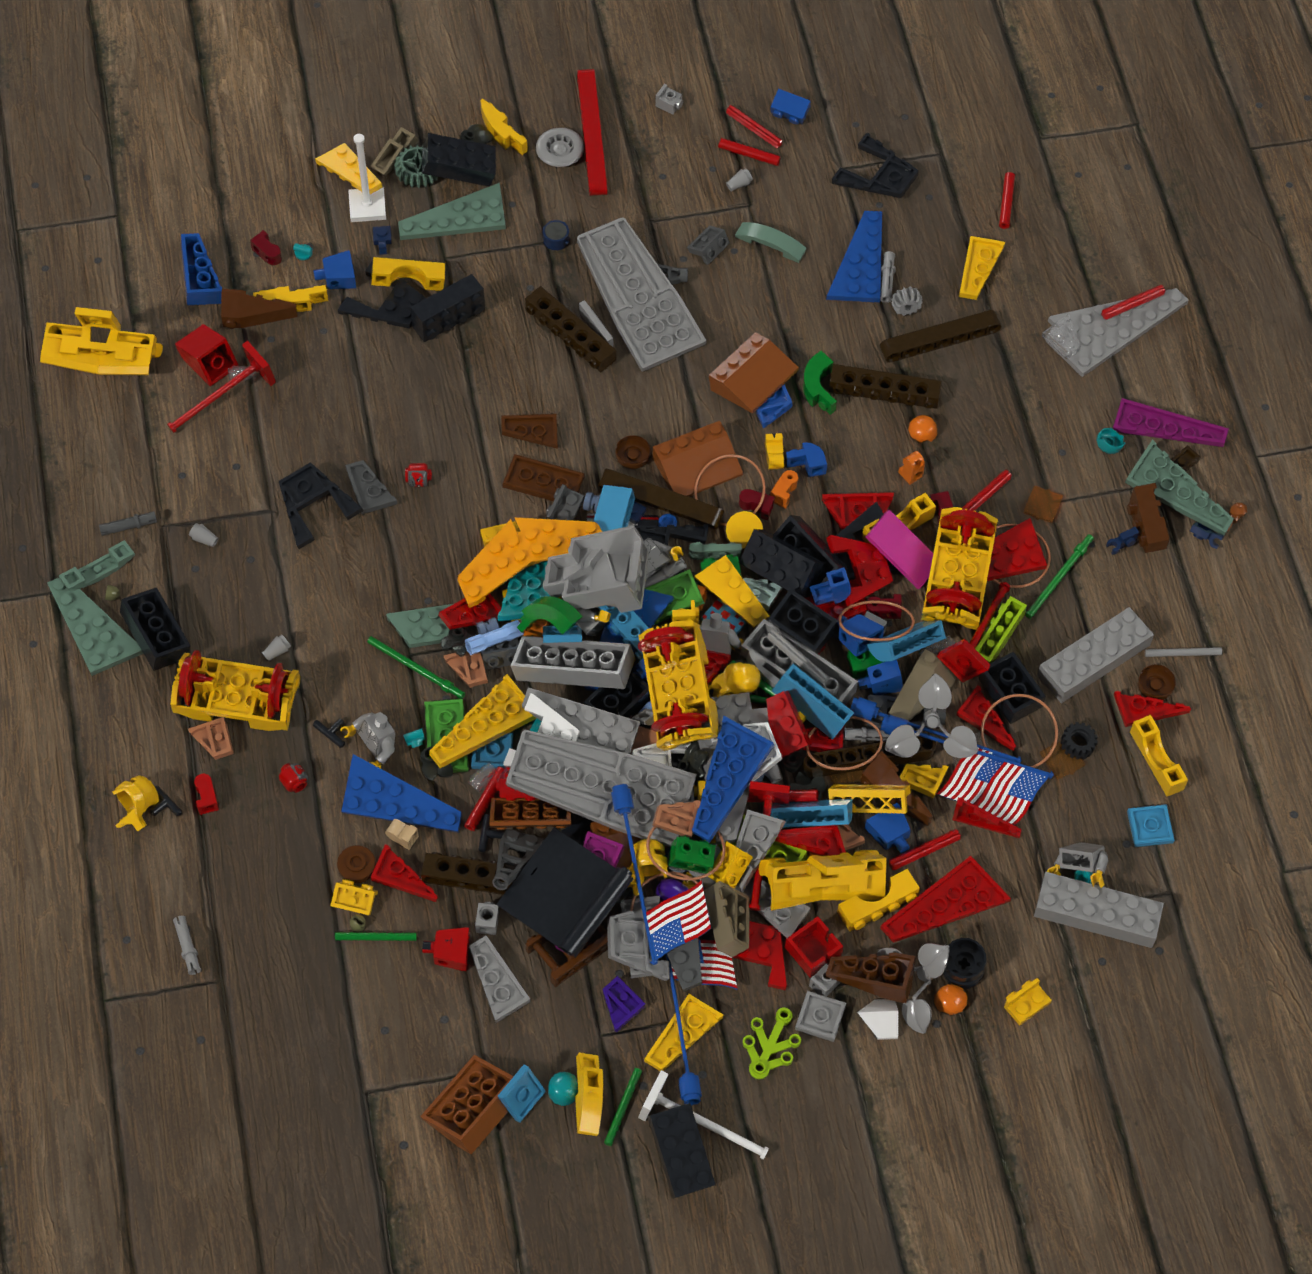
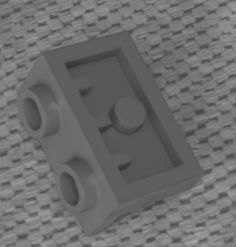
(709, 243)
(565, 504)
(500, 654)

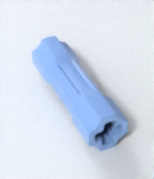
(482, 641)

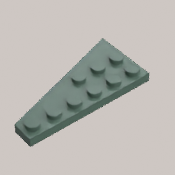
(468, 214)
(1178, 489)
(94, 632)

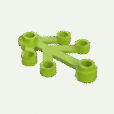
(770, 1046)

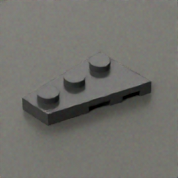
(367, 488)
(687, 964)

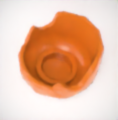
(923, 428)
(950, 999)

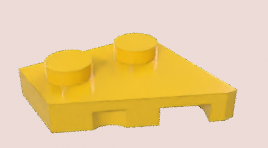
(924, 778)

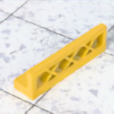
(873, 791)

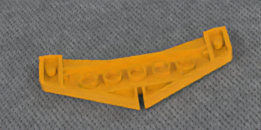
(514, 551)

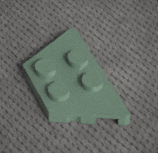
(420, 626)

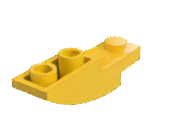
(498, 126)
(301, 297)
(589, 1094)

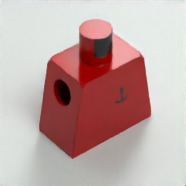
(449, 948)

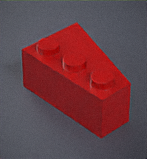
(786, 724)

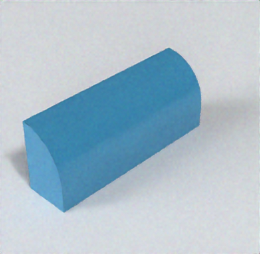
(614, 507)
(920, 636)
(814, 701)
(814, 813)

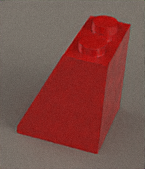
(207, 354)

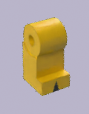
(774, 451)

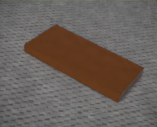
(540, 478)

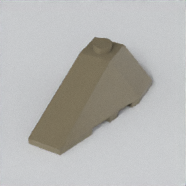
(907, 703)

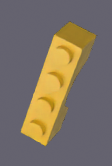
(387, 270)
(915, 514)
(1148, 739)
(858, 912)

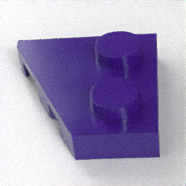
(621, 1003)

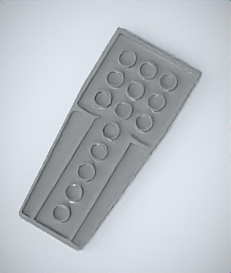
(639, 295)
(582, 780)

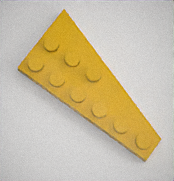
(487, 721)

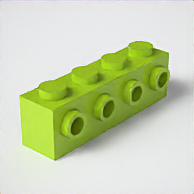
(1001, 629)

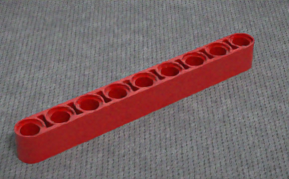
(592, 132)

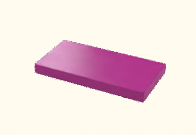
(902, 548)

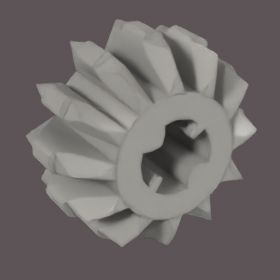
(906, 301)

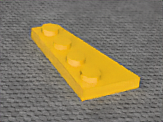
(345, 164)
(980, 260)
(733, 591)
(695, 1019)

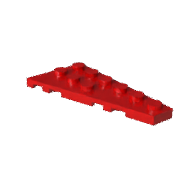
(1016, 552)
(953, 897)

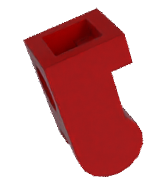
(206, 790)

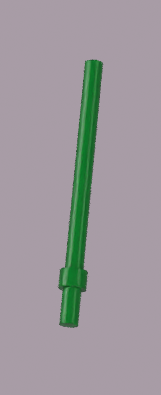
(1079, 551)
(445, 685)

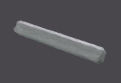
(795, 655)

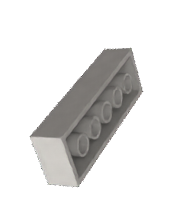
(1095, 655)
(573, 662)
(777, 662)
(1098, 909)

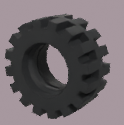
(1074, 749)

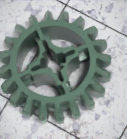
(407, 168)

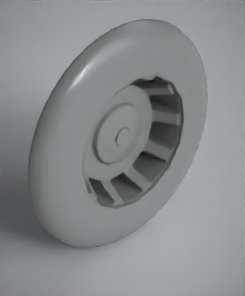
(559, 142)

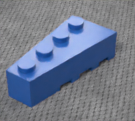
(199, 277)

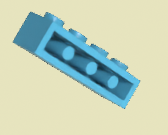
(628, 626)

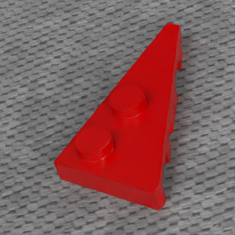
(1138, 707)
(973, 712)
(973, 815)
(818, 839)
(396, 874)

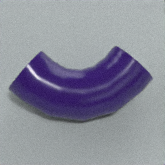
(669, 887)

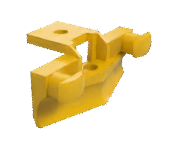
(121, 355)
(825, 878)

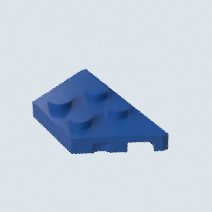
(774, 407)

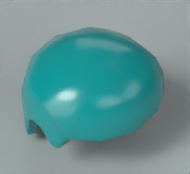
(1110, 441)
(563, 1088)

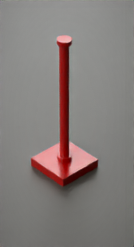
(257, 364)
(962, 656)
(769, 794)

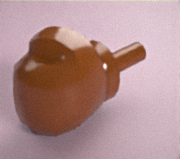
(1237, 511)

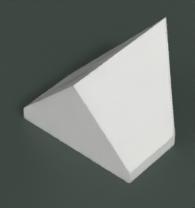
(881, 1018)

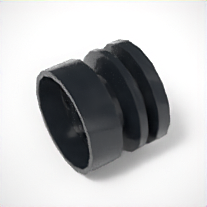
(971, 954)

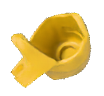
(736, 679)
(136, 798)
(644, 864)

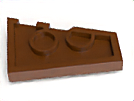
(531, 428)

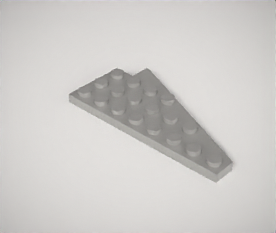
(1105, 338)
(739, 709)

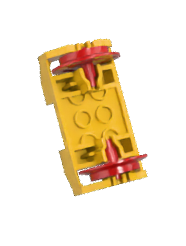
(960, 567)
(678, 684)
(234, 691)

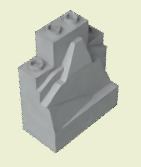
(601, 570)

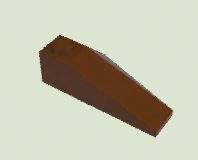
(244, 310)
(883, 772)
(882, 975)

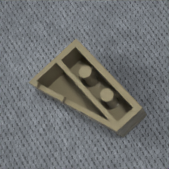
(728, 917)

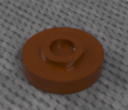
(632, 452)
(1156, 682)
(356, 863)

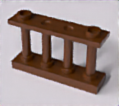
(573, 965)

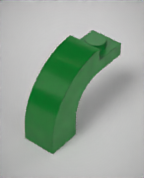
(816, 369)
(552, 609)

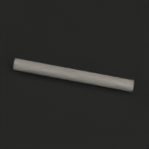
(1183, 652)

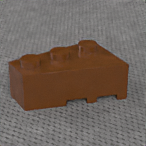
(1147, 519)

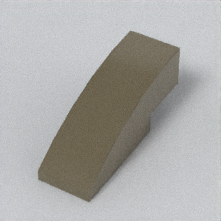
(386, 158)

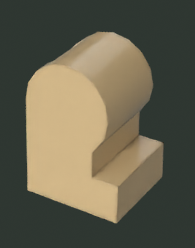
(402, 833)

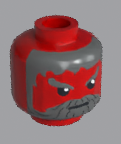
(418, 475)
(293, 777)

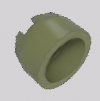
(112, 593)
(355, 926)

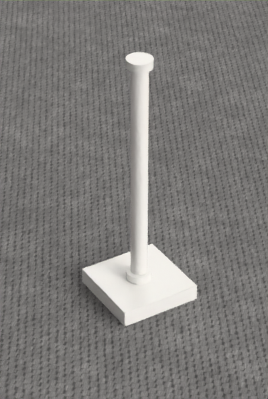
(363, 204)
(656, 1097)

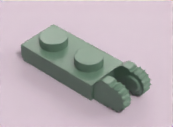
(713, 550)

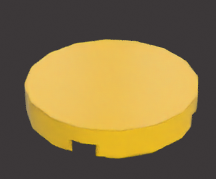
(741, 526)

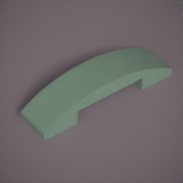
(773, 238)
(98, 569)

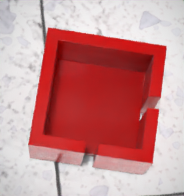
(810, 946)

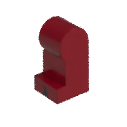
(265, 249)
(750, 500)
(942, 501)
(883, 610)

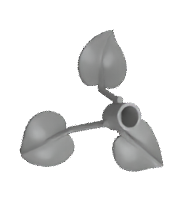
(933, 694)
(933, 961)

